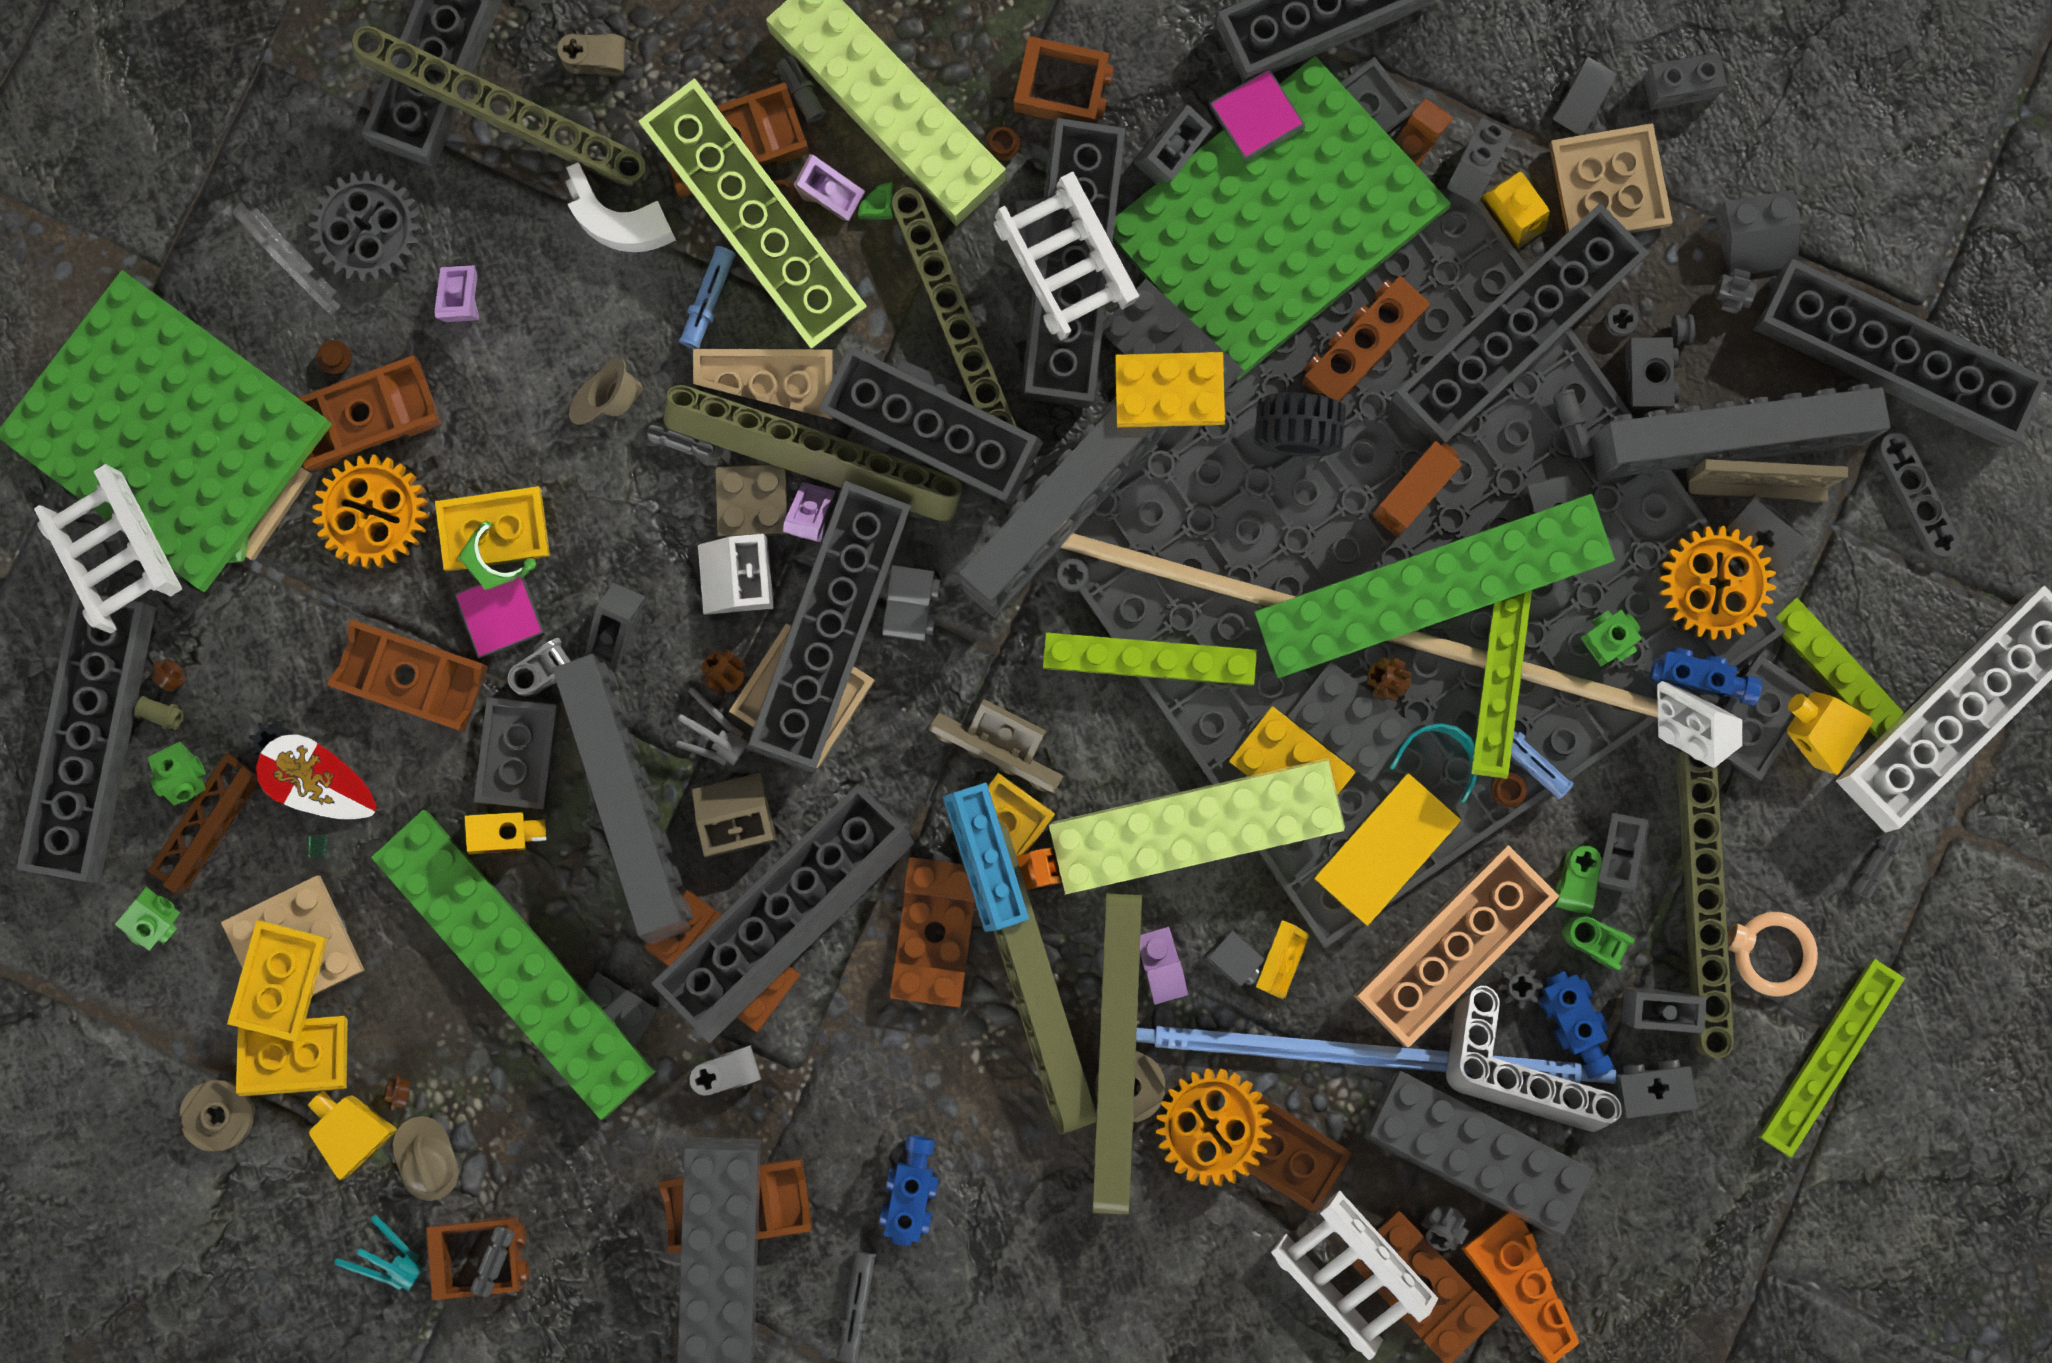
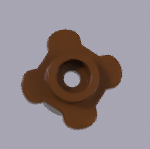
(397, 1092)

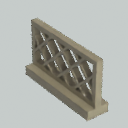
(1765, 479)

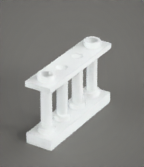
(1084, 227)
(142, 547)
(1377, 1254)

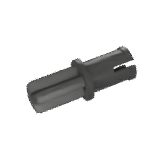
(801, 89)
(1573, 424)

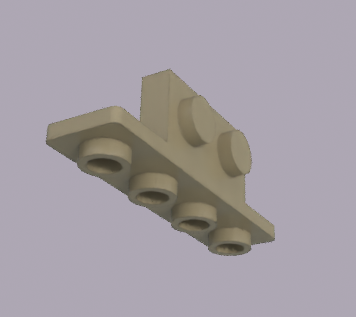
(1001, 740)

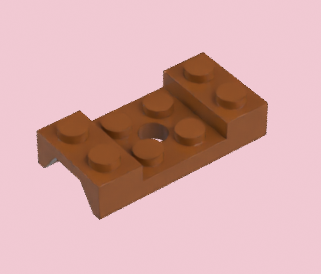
(766, 128)
(397, 406)
(442, 686)
(668, 950)
(928, 969)
(782, 1202)
(1459, 1311)

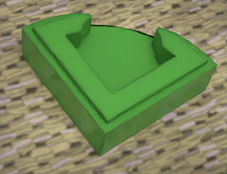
(877, 203)

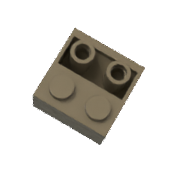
(733, 815)

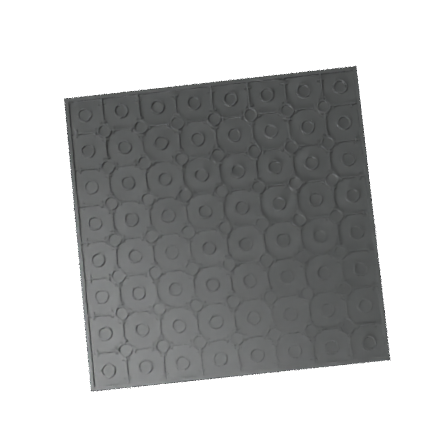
(1308, 523)

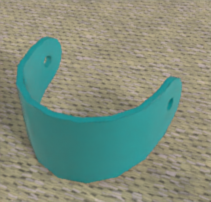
(1454, 732)

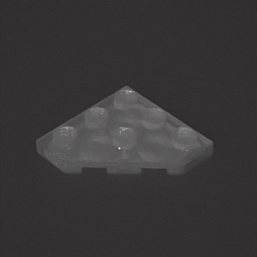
(286, 256)

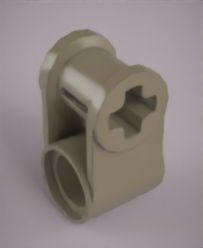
(598, 54)

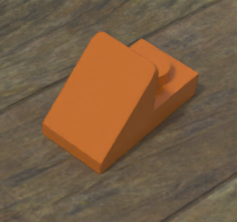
(1039, 868)

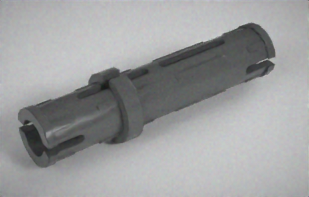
(849, 1349)

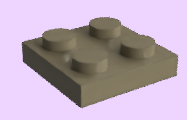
(751, 500)

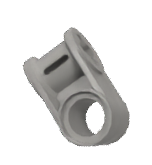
(541, 665)
(731, 1071)

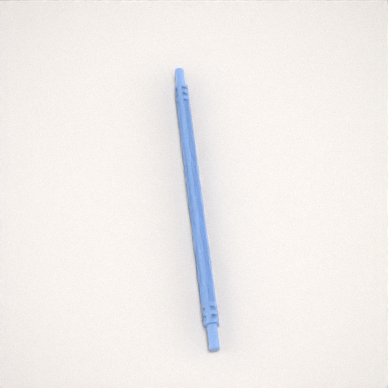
(1340, 1052)

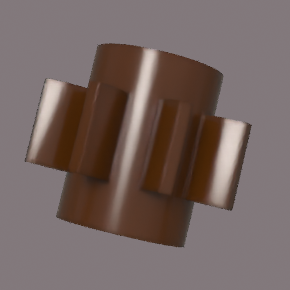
(722, 672)
(1389, 679)

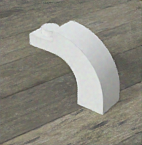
(623, 231)

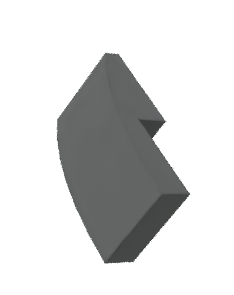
(1584, 96)

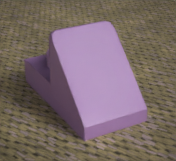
(828, 188)
(456, 294)
(809, 512)
(1162, 966)

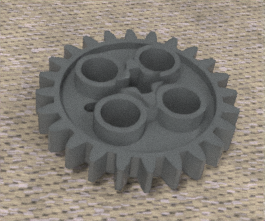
(339, 213)

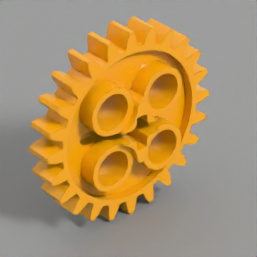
(381, 483)
(1684, 579)
(1189, 1146)

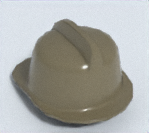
(606, 393)
(425, 1158)

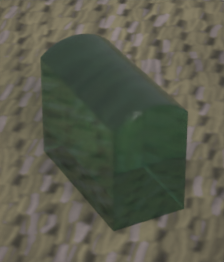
(317, 846)

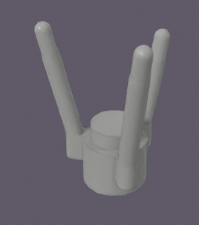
(728, 745)

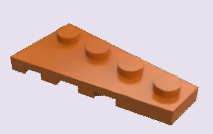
(1514, 1271)

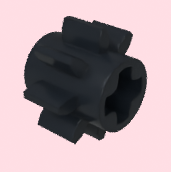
(262, 738)

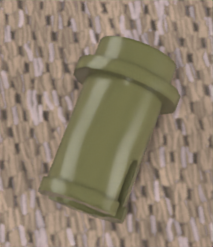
(167, 716)

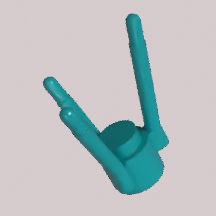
(402, 1271)

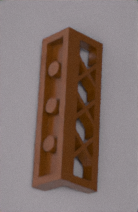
(211, 828)

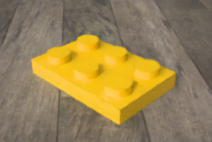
(1170, 389)
(516, 530)
(1283, 744)
(277, 981)
(285, 1066)

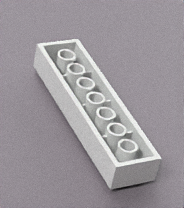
(1955, 716)

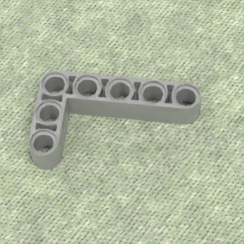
(1517, 1078)

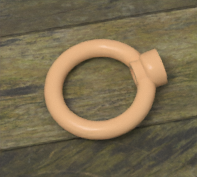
(1742, 941)

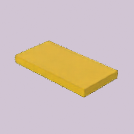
(1387, 849)

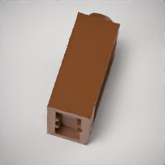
(1052, 110)
(1417, 488)
(440, 1257)

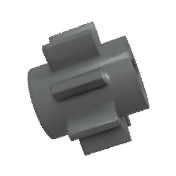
(1735, 291)
(1525, 993)
(1445, 1228)

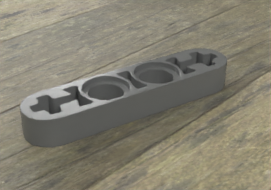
(1922, 493)

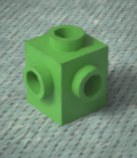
(1600, 638)
(176, 774)
(149, 919)

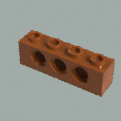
(1407, 307)

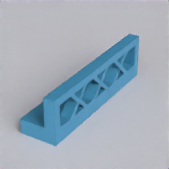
(985, 857)

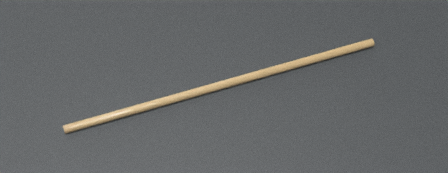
(1414, 639)

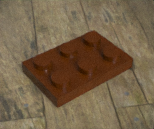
(1297, 1158)

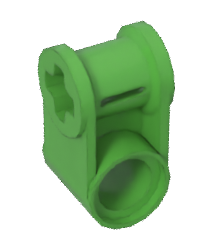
(1576, 887)
(1602, 944)

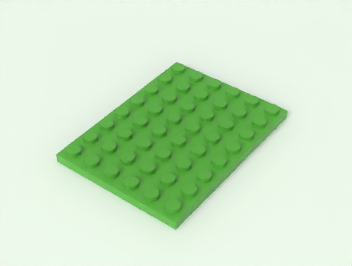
(1288, 233)
(174, 412)

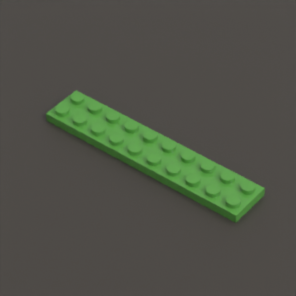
(1434, 585)
(513, 964)

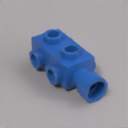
(1697, 673)
(1572, 1016)
(910, 1203)

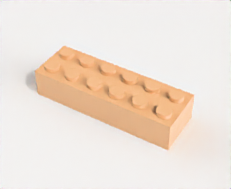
(1456, 946)

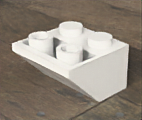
(735, 574)
(1697, 725)

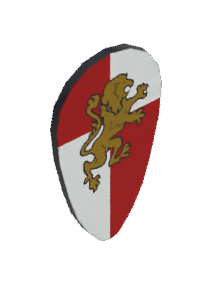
(312, 779)

